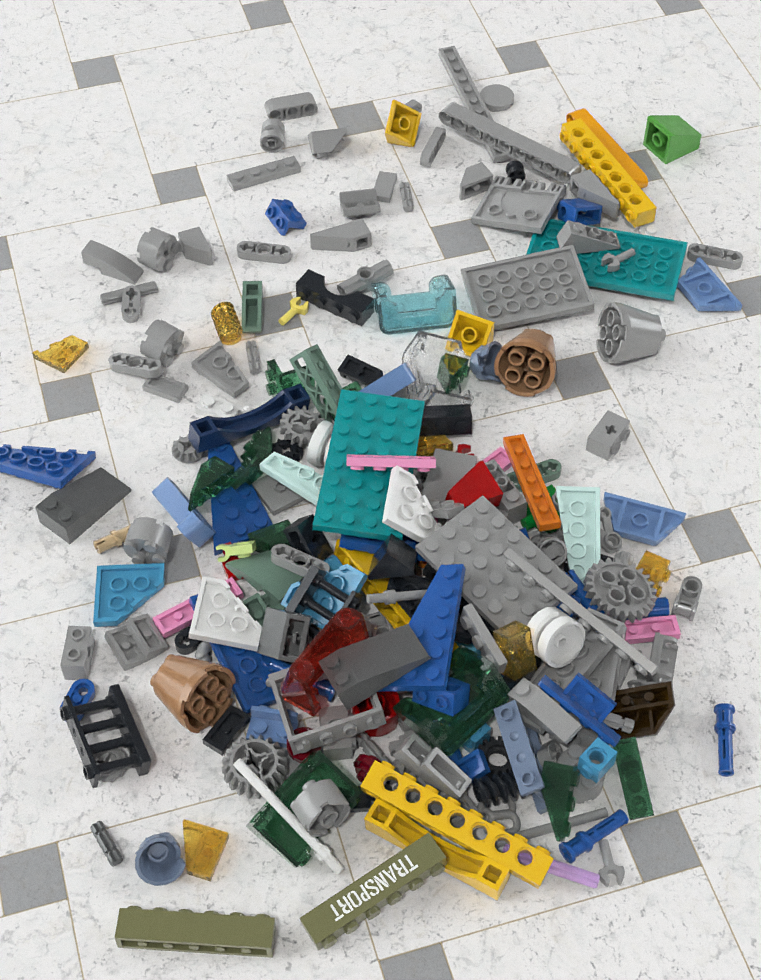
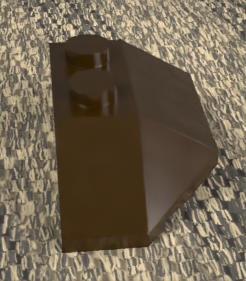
(645, 705)

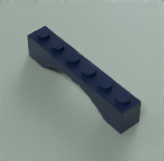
(216, 431)

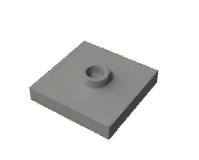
(275, 494)

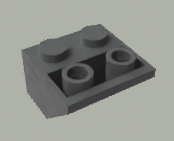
(284, 634)

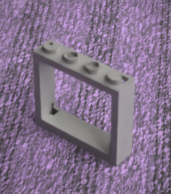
(330, 732)

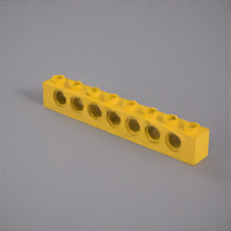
(595, 156)
(384, 771)

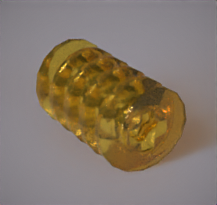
(226, 323)

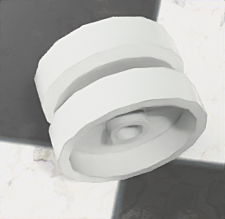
(319, 444)
(556, 636)

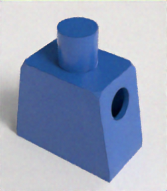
(571, 210)

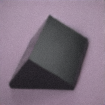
(393, 559)

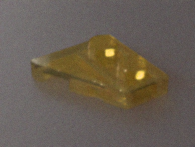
(62, 354)
(428, 444)
(202, 849)

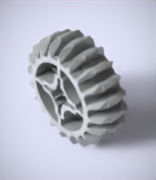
(262, 755)

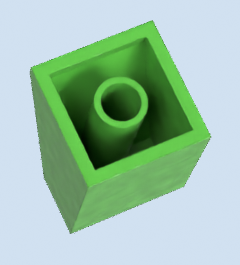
(670, 137)

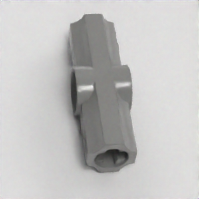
(364, 277)

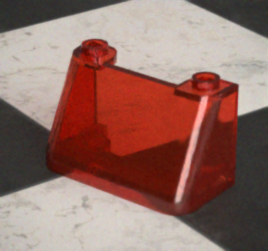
(342, 630)

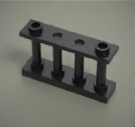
(304, 596)
(121, 720)

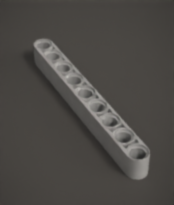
(509, 142)

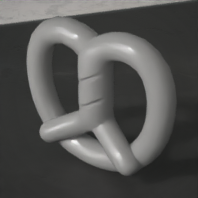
(501, 815)

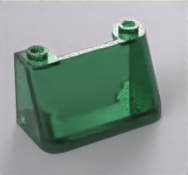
(450, 732)
(273, 828)

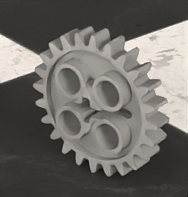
(620, 590)

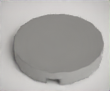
(497, 97)

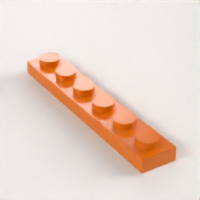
(531, 483)

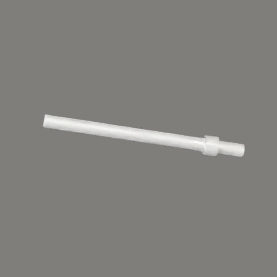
(323, 852)

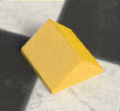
(402, 124)
(471, 331)

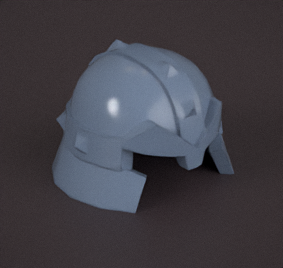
(483, 361)
(159, 859)

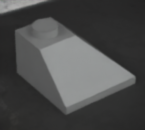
(325, 141)

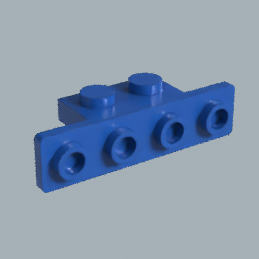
(586, 703)

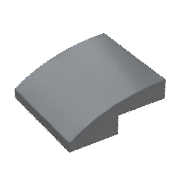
(136, 641)

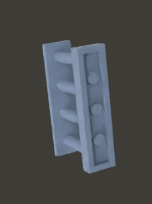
(522, 751)

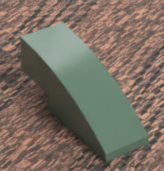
(252, 306)

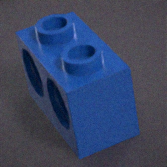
(449, 701)

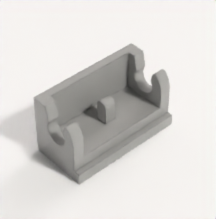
(664, 657)

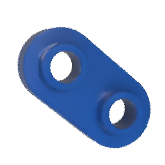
(76, 689)

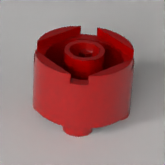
(387, 700)

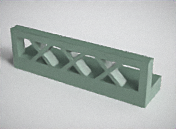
(326, 381)

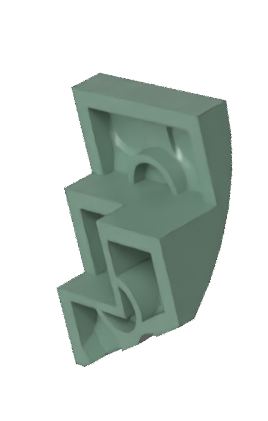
(264, 574)

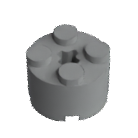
(157, 249)
(162, 342)
(148, 541)
(587, 788)
(320, 807)

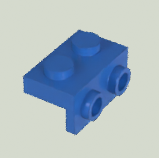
(284, 216)

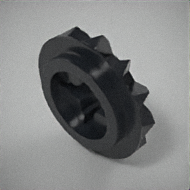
(295, 451)

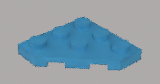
(345, 578)
(124, 589)

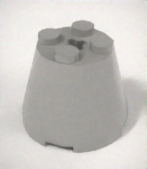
(628, 333)

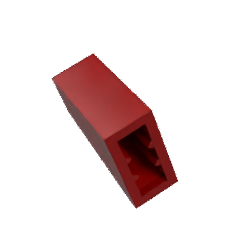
(475, 484)

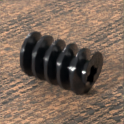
(496, 787)

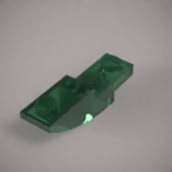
(255, 452)

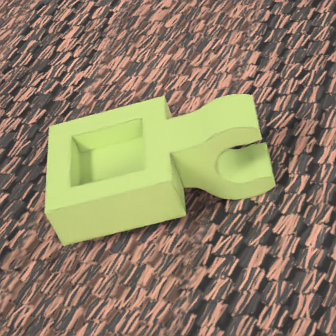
(242, 549)

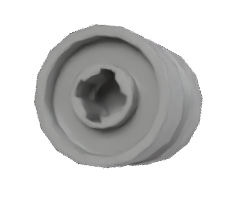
(272, 135)
(553, 548)

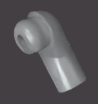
(202, 651)

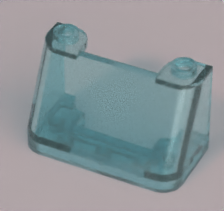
(415, 310)

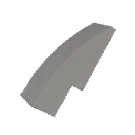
(111, 262)
(432, 766)

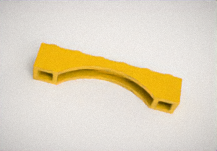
(466, 866)

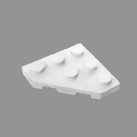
(406, 507)
(223, 617)

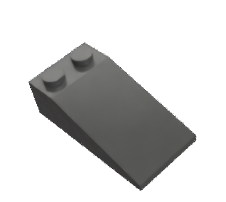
(81, 504)
(373, 664)

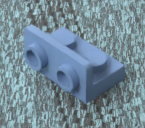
(270, 724)

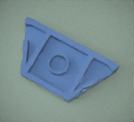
(706, 289)
(641, 520)

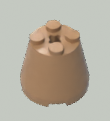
(527, 363)
(193, 690)

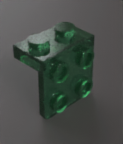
(278, 381)

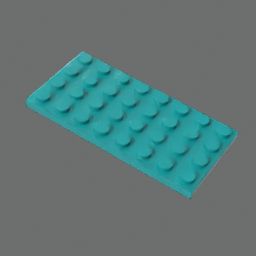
(649, 273)
(365, 425)

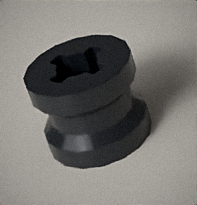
(515, 171)

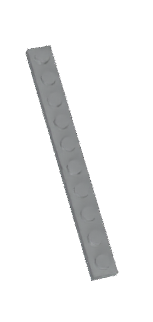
(467, 91)

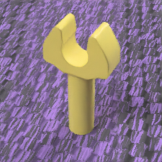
(295, 309)

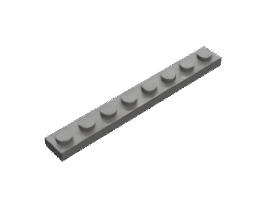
(587, 619)

